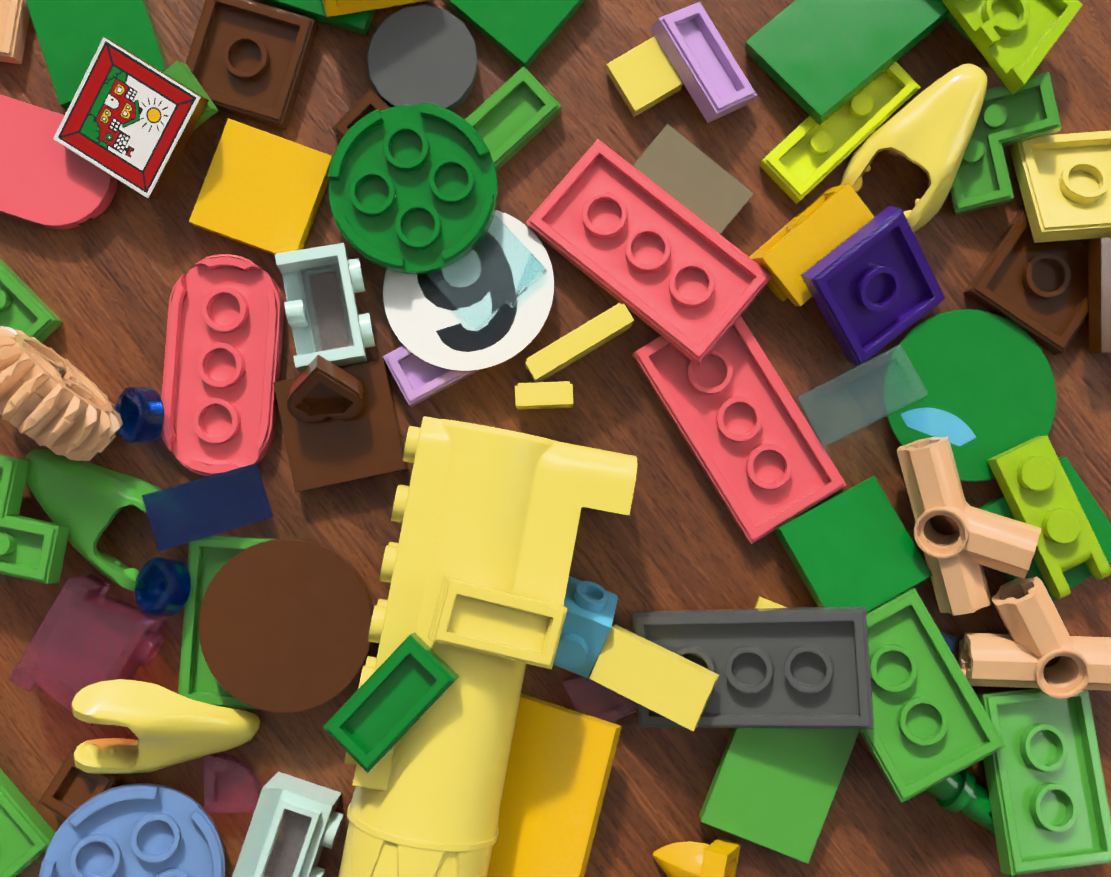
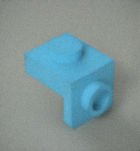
(585, 625)

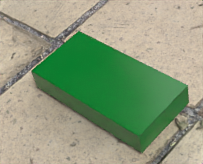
(390, 702)

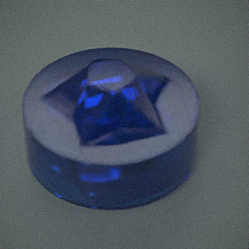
(141, 414)
(162, 587)

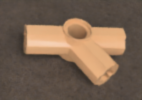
(982, 535)
(1032, 641)

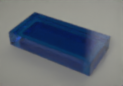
(206, 507)

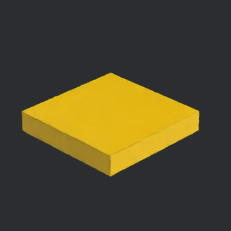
(261, 189)

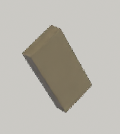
(693, 179)

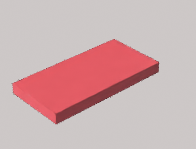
(648, 251)
(742, 429)

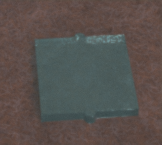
(489, 276)

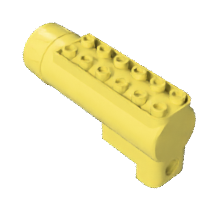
(496, 515)

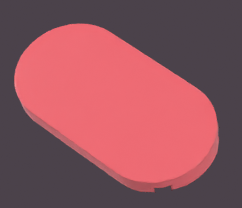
(42, 177)
(222, 365)

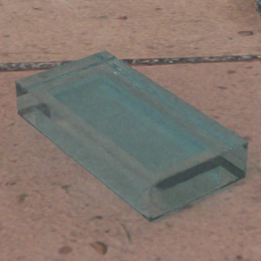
(863, 396)

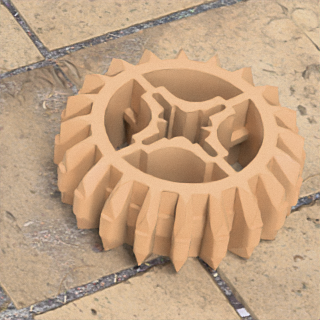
(53, 399)

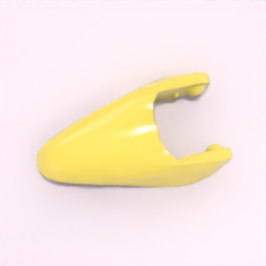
(929, 133)
(166, 724)

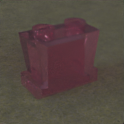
(87, 642)

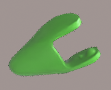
(87, 501)

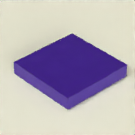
(873, 285)

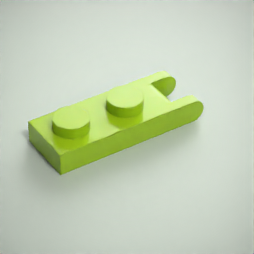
(1044, 498)

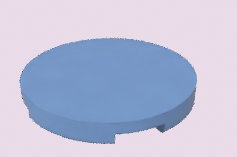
(136, 834)

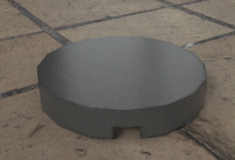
(423, 58)

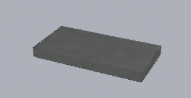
(771, 664)

